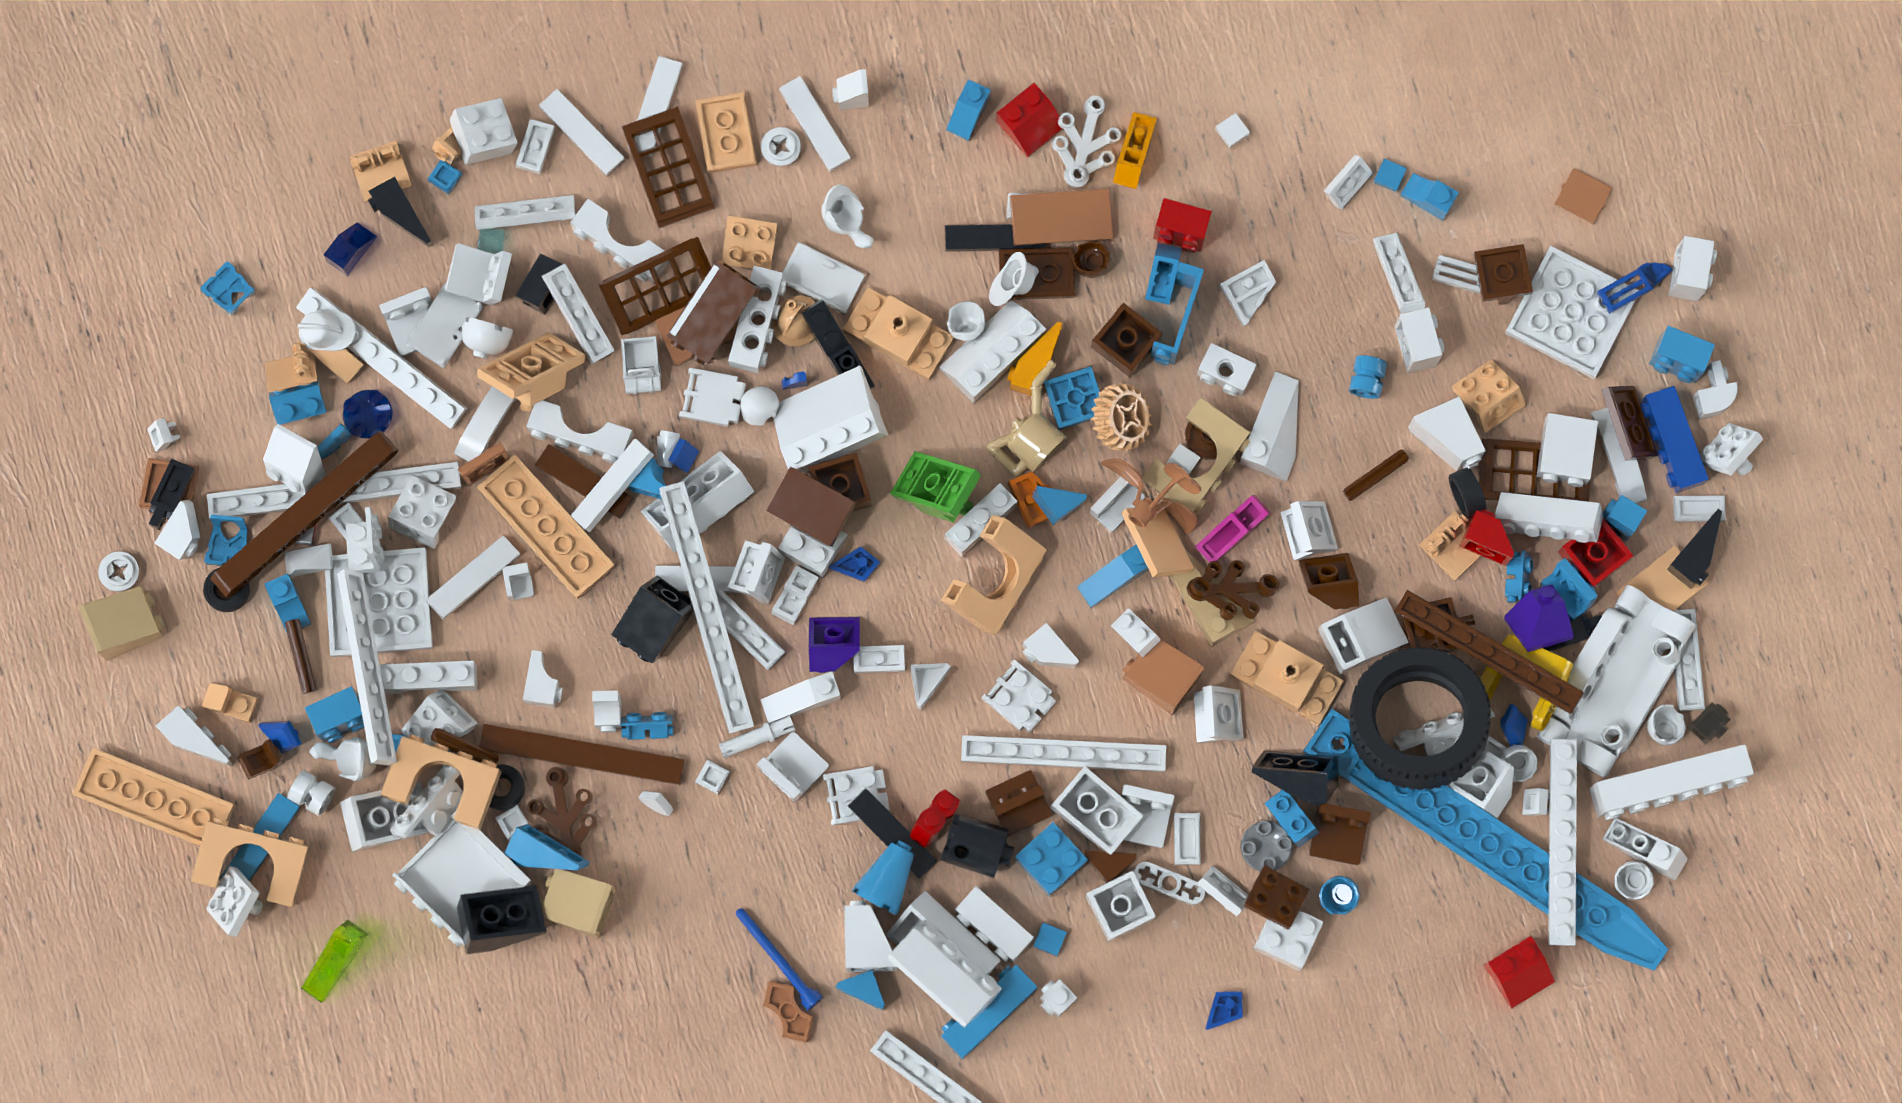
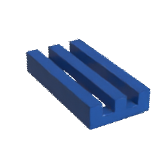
(1607, 300)

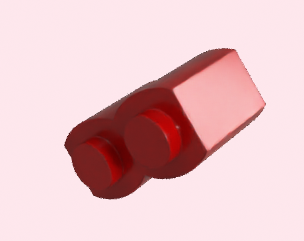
(934, 818)

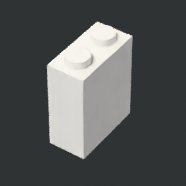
(1567, 449)

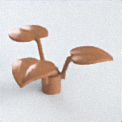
(1146, 509)

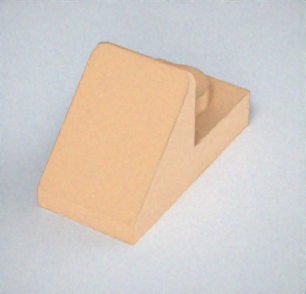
(229, 702)

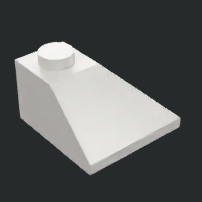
(1487, 783)

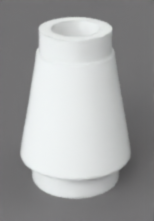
(665, 445)

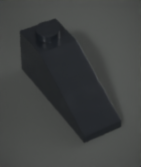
(395, 207)
(1696, 557)

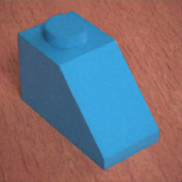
(968, 110)

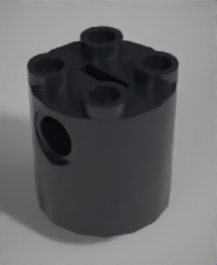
(977, 845)

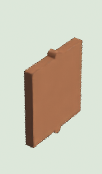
(1583, 196)

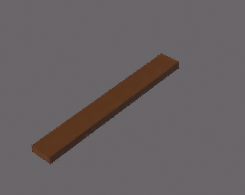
(1489, 652)
(582, 754)

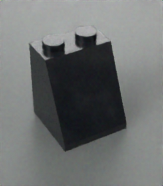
(653, 619)

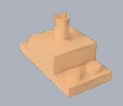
(898, 332)
(532, 370)
(1287, 677)

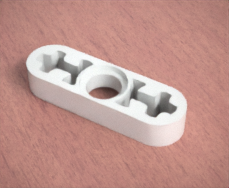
(1159, 888)

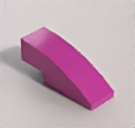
(1233, 529)

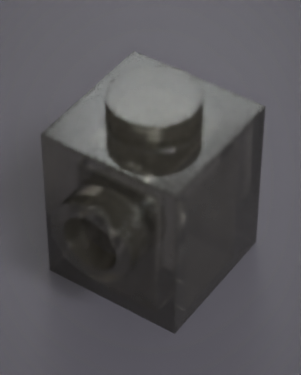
(1710, 723)

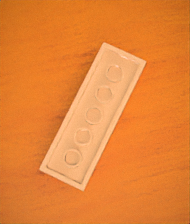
(546, 526)
(149, 797)

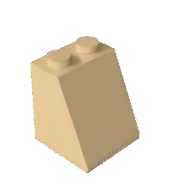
(122, 622)
(577, 902)

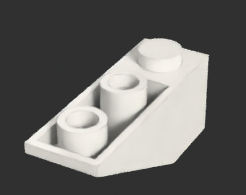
(186, 735)
(1646, 848)

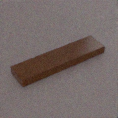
(577, 477)

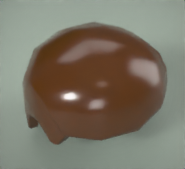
(1091, 259)

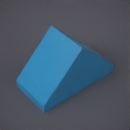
(1057, 503)
(863, 988)

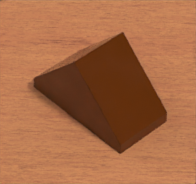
(1107, 865)

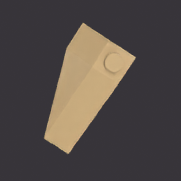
(1205, 614)

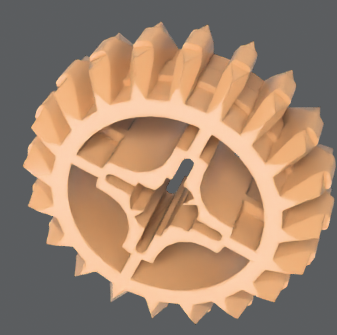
(1128, 416)

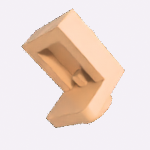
(446, 147)

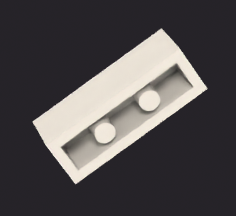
(967, 530)
(993, 925)

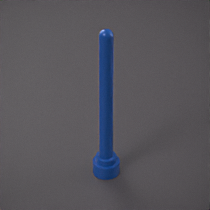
(808, 995)

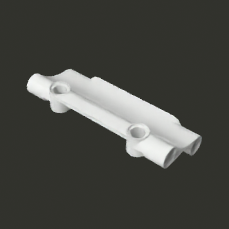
(1621, 678)

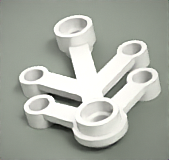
(1084, 145)

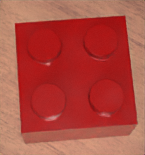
(1182, 225)
(1599, 558)

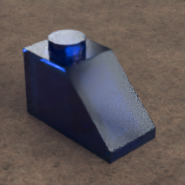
(349, 248)

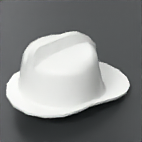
(1014, 279)
(327, 330)

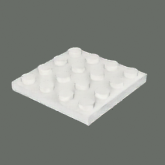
(1566, 314)
(395, 603)

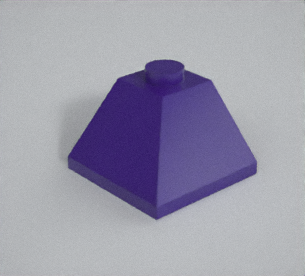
(1540, 619)
(832, 642)

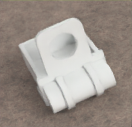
(641, 365)

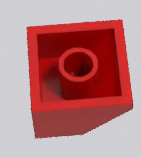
(1029, 120)
(1487, 538)
(1520, 972)

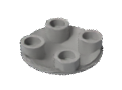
(1266, 845)

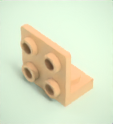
(1490, 395)

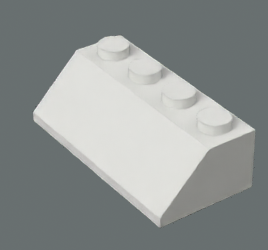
(990, 356)
(712, 493)
(928, 909)
(944, 973)

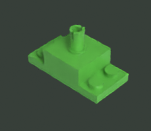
(936, 486)

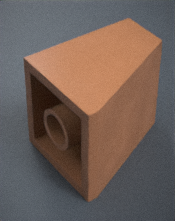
(1163, 675)

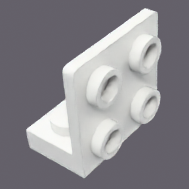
(478, 274)
(404, 315)
(421, 511)
(364, 544)
(440, 712)
(793, 766)
(1156, 812)

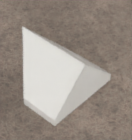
(926, 680)

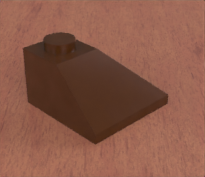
(1331, 580)

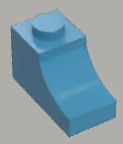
(1430, 195)
(1163, 273)
(649, 480)
(287, 600)

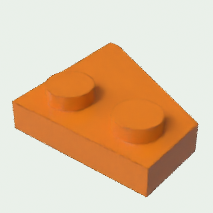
(1022, 491)

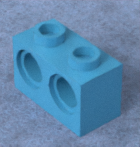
(1623, 516)
(1291, 818)

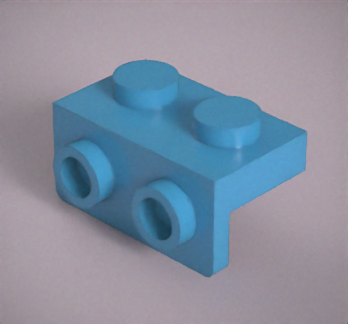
(297, 403)
(1574, 590)

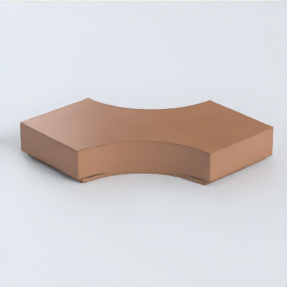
(795, 1022)

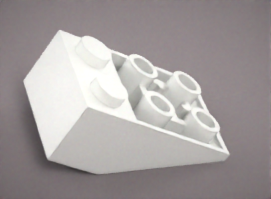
(1362, 635)

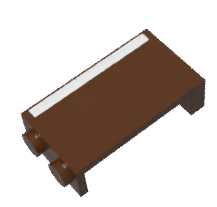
(712, 312)

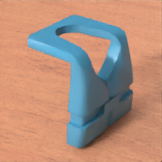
(224, 284)
(333, 441)
(219, 547)

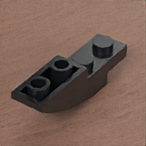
(832, 340)

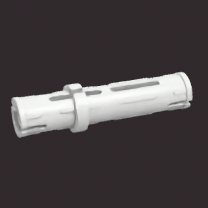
(757, 736)

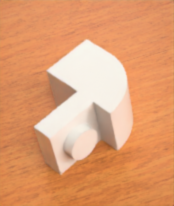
(1719, 397)

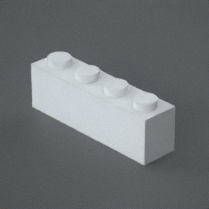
(1549, 517)

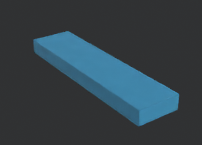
(276, 820)

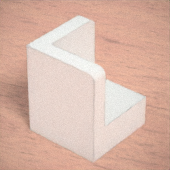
(518, 581)

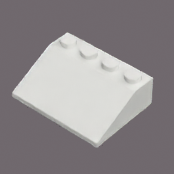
(828, 421)

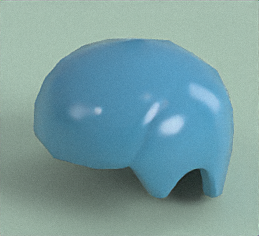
(1339, 895)

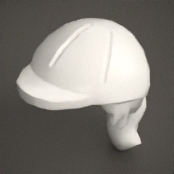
(844, 215)
(351, 757)

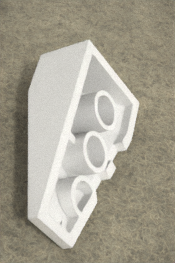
(1274, 432)

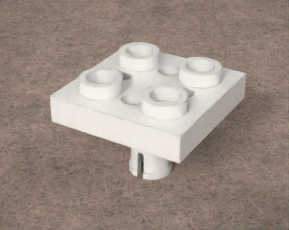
(1730, 450)
(234, 901)

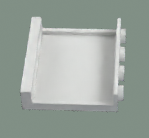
(456, 864)

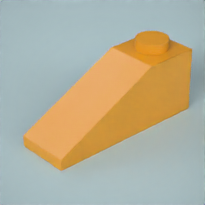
(1134, 150)
(1034, 361)

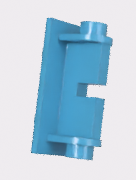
(1521, 567)
(637, 725)

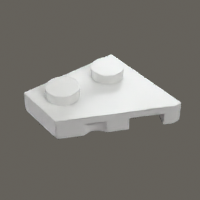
(1248, 290)

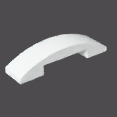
(483, 424)
(1626, 473)

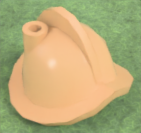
(790, 326)

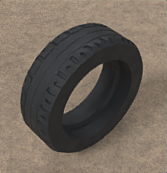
(1426, 666)

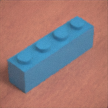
(1015, 990)

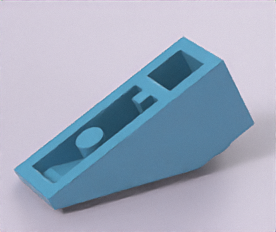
(1113, 576)
(535, 849)

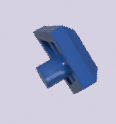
(857, 564)
(1514, 725)
(281, 734)
(1225, 1009)

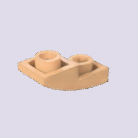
(340, 362)

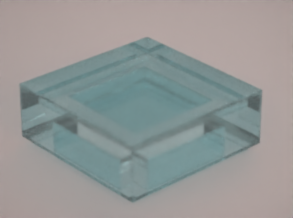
(491, 240)

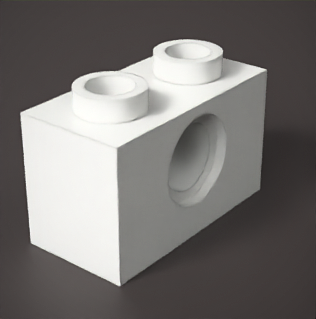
(1218, 357)

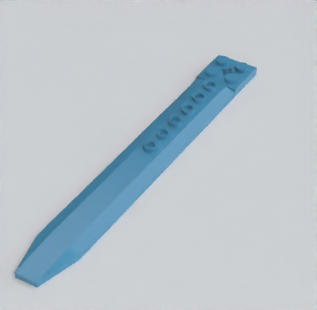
(1494, 850)

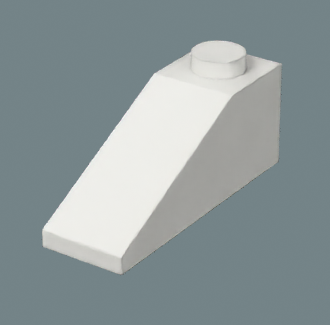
(801, 697)

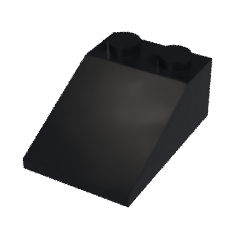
(1301, 775)
(500, 918)

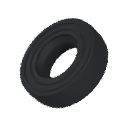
(224, 605)
(517, 790)

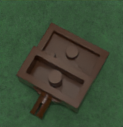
(1421, 638)

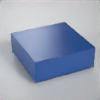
(683, 455)

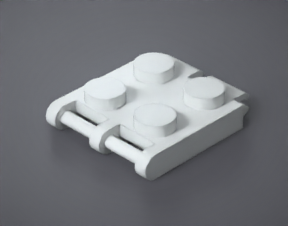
(713, 398)
(1020, 698)
(848, 786)

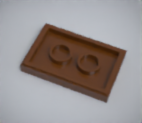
(1055, 272)
(1629, 423)
(811, 506)

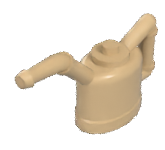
(1031, 438)

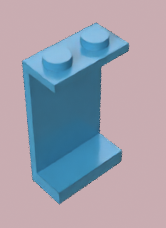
(1188, 277)

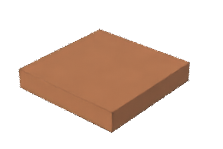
(483, 464)
(153, 476)

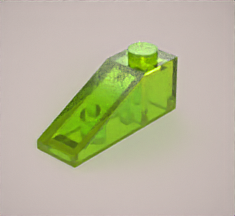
(334, 960)

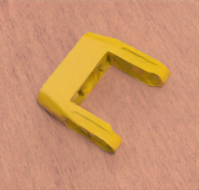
(1547, 660)

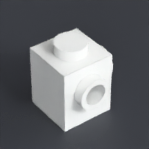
(1056, 998)

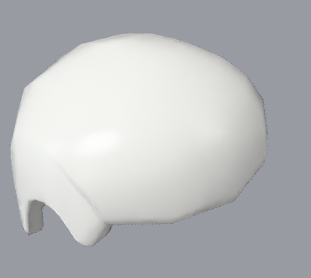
(966, 321)
(759, 405)
(1666, 725)
(1522, 760)
(1634, 880)

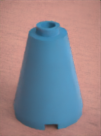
(887, 878)

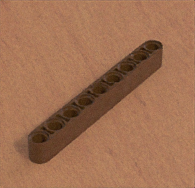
(304, 514)

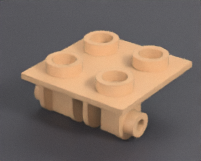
(378, 166)
(749, 242)
(292, 370)
(1444, 547)

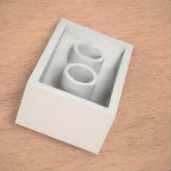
(1096, 811)
(372, 816)

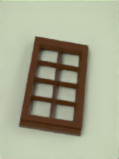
(683, 211)
(615, 304)
(1487, 470)

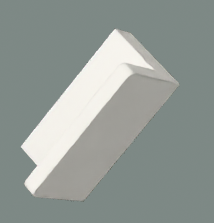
(1113, 503)

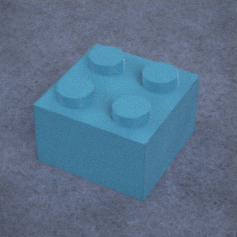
(1681, 355)
(336, 715)
(1051, 859)

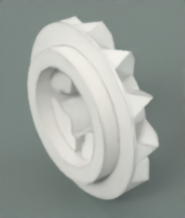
(778, 136)
(107, 570)

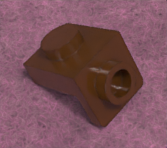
(260, 759)

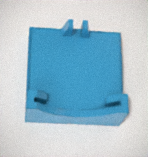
(1072, 397)

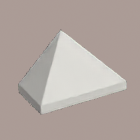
(309, 560)

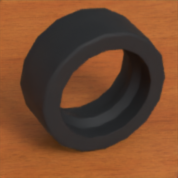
(1467, 492)

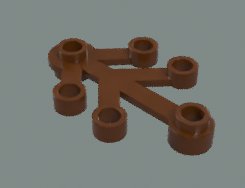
(1202, 590)
(564, 820)

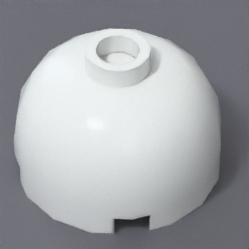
(485, 337)

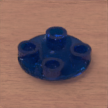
(367, 413)

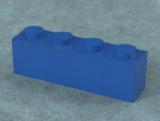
(1674, 440)

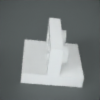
(1308, 529)
(757, 571)
(1218, 714)

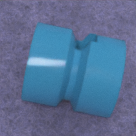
(1367, 378)

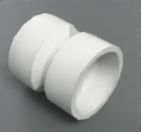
(312, 793)

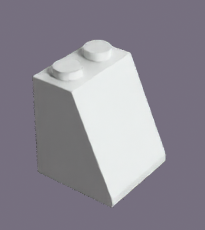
(1449, 434)
(865, 941)

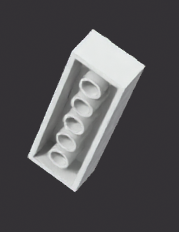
(1671, 781)

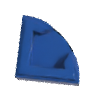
(1655, 272)
(798, 380)

